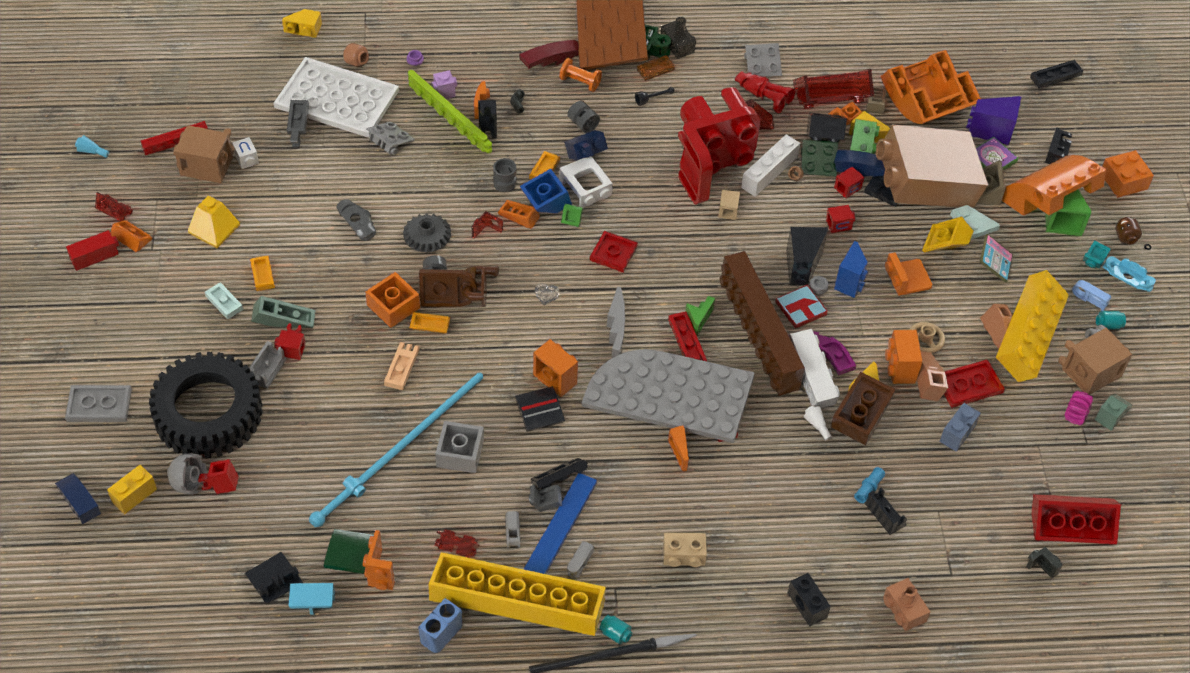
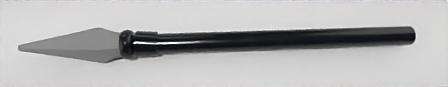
(645, 645)

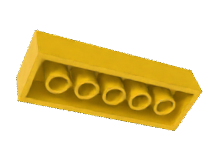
(1032, 326)

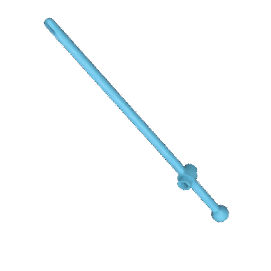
(355, 486)

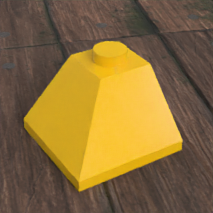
(212, 222)
(948, 235)

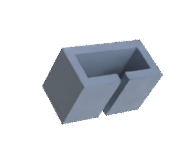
(957, 429)

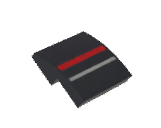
(540, 408)

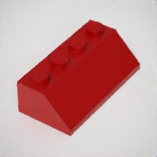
(1075, 519)

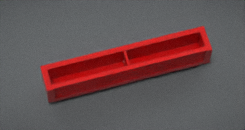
(165, 140)

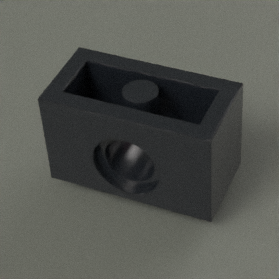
(808, 599)

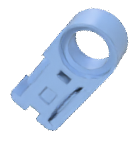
(1092, 294)

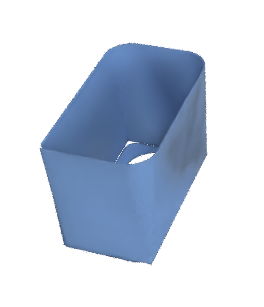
(437, 641)

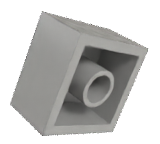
(459, 447)

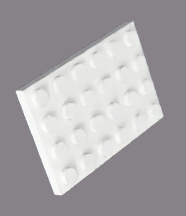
(338, 96)

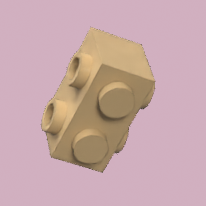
(684, 549)

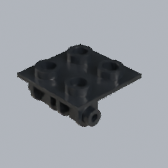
(273, 577)

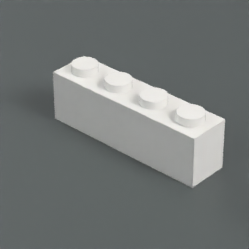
(770, 165)
(816, 376)

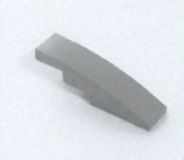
(616, 322)

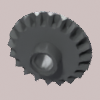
(427, 233)

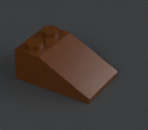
(862, 408)

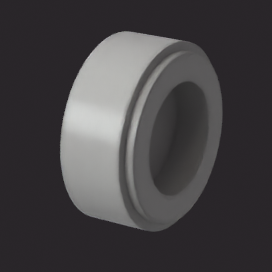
(819, 285)

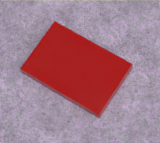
(972, 383)

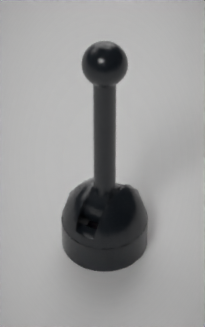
(642, 97)

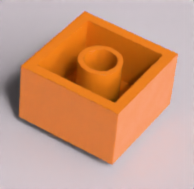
(1127, 174)
(392, 299)
(903, 357)
(555, 367)

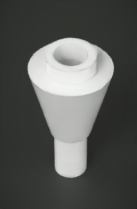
(815, 417)

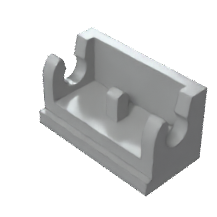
(267, 364)

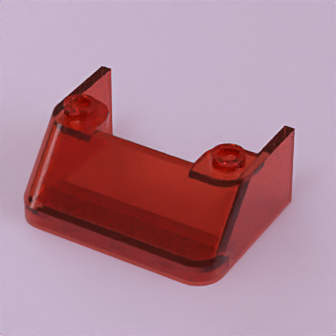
(834, 88)

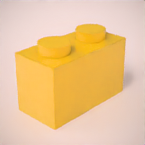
(132, 489)

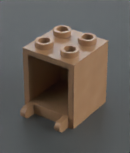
(204, 153)
(1095, 361)

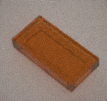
(655, 67)

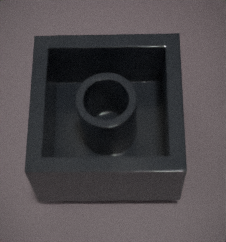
(826, 126)

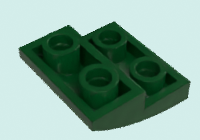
(347, 551)

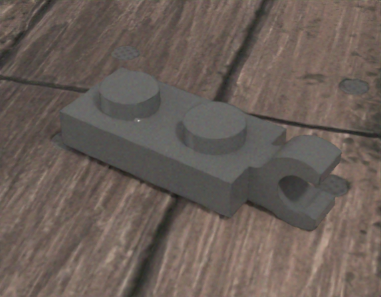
(297, 120)

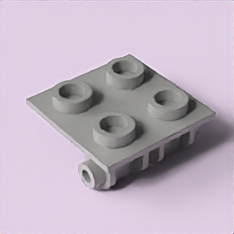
(763, 59)
(388, 136)

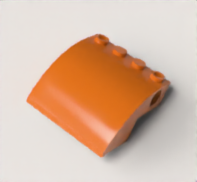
(930, 88)
(1050, 184)

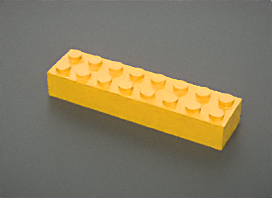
(517, 593)

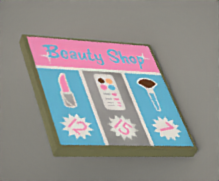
(996, 258)

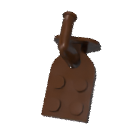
(454, 287)

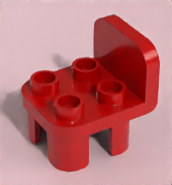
(715, 141)

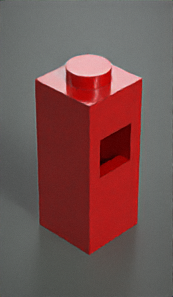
(93, 250)

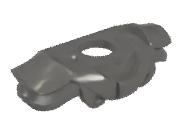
(364, 227)

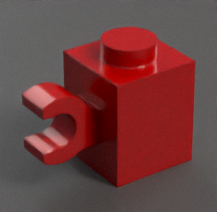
(291, 342)
(221, 477)

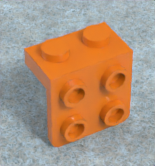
(907, 275)
(378, 572)

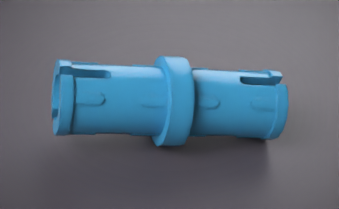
(869, 484)

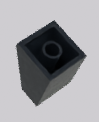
(804, 252)

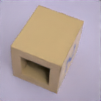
(729, 204)

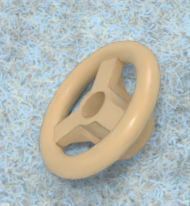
(927, 334)

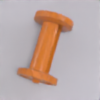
(579, 74)

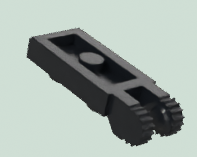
(559, 473)

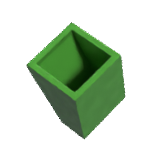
(1071, 218)

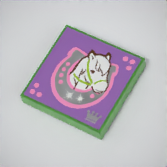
(993, 151)

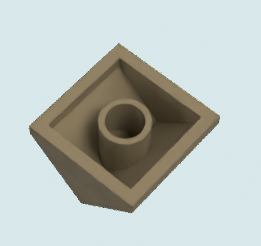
(996, 186)

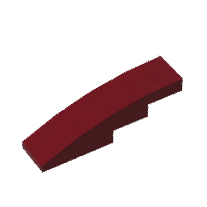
(549, 53)

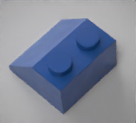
(546, 193)
(852, 272)

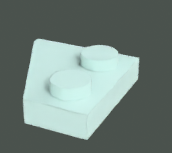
(977, 221)

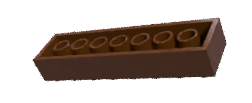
(762, 324)

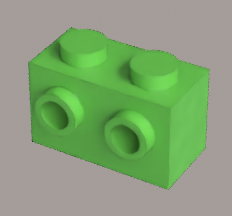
(864, 135)

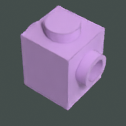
(444, 84)

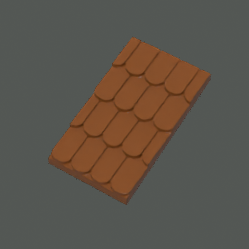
(610, 32)

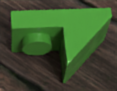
(700, 315)

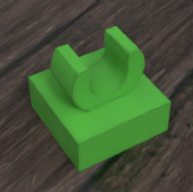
(572, 215)

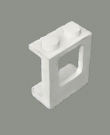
(579, 168)

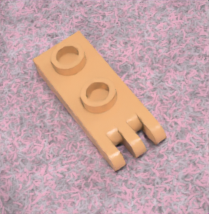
(401, 366)

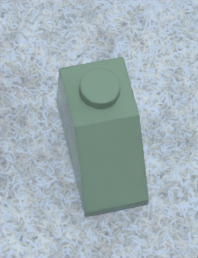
(1112, 411)

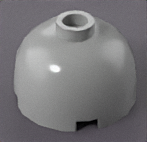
(184, 473)

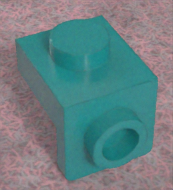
(1096, 255)

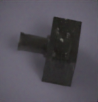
(681, 40)

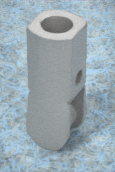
(512, 528)
(580, 560)

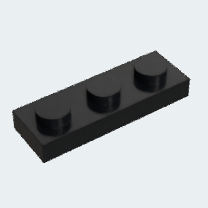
(1056, 74)

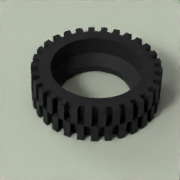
(211, 435)

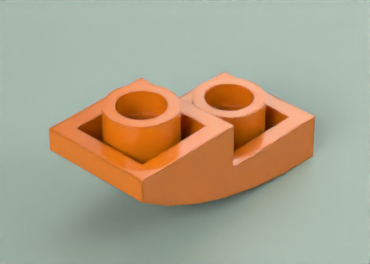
(482, 93)
(849, 111)

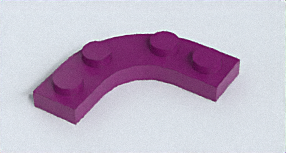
(836, 354)

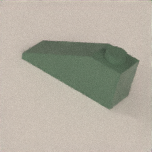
(280, 314)

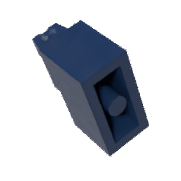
(586, 145)

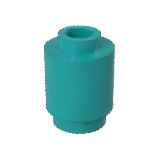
(1111, 319)
(616, 629)

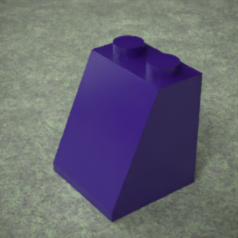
(994, 118)

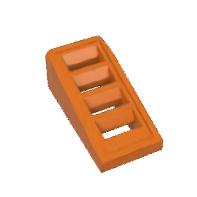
(527, 220)
(678, 443)

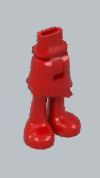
(763, 88)

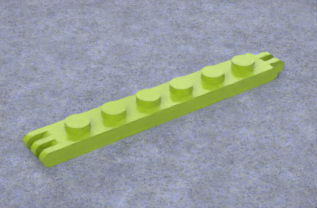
(449, 112)

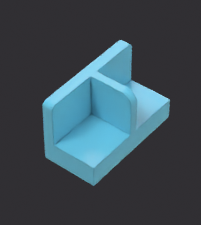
(311, 596)

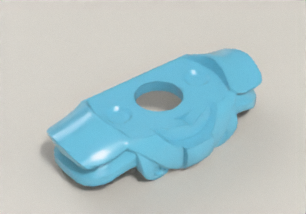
(1140, 278)

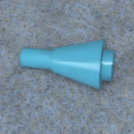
(86, 145)

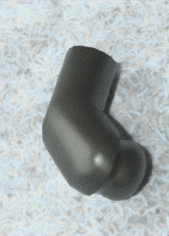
(516, 101)

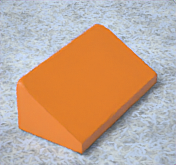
(130, 235)

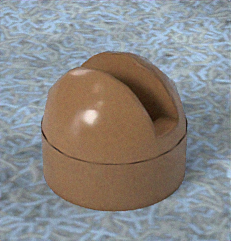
(793, 176)

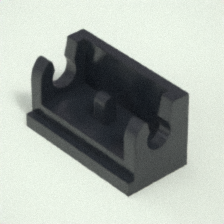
(488, 116)
(1059, 146)
(885, 512)

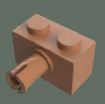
(906, 604)

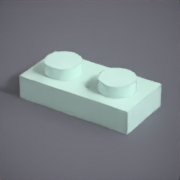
(223, 300)

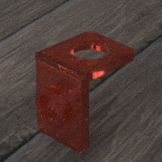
(485, 220)

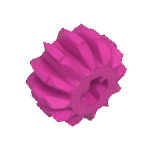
(1078, 407)

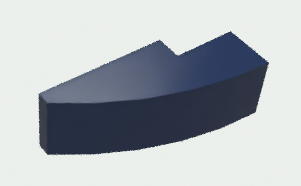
(863, 162)
(78, 498)

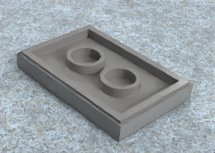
(98, 403)

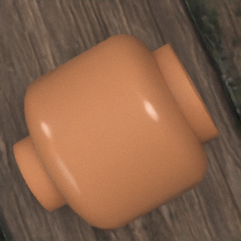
(355, 55)

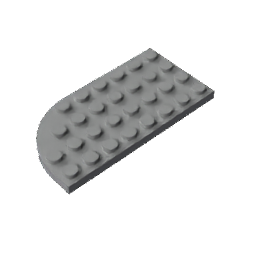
(672, 392)

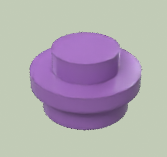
(415, 58)

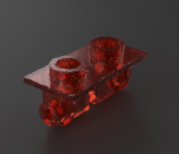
(111, 207)
(449, 540)

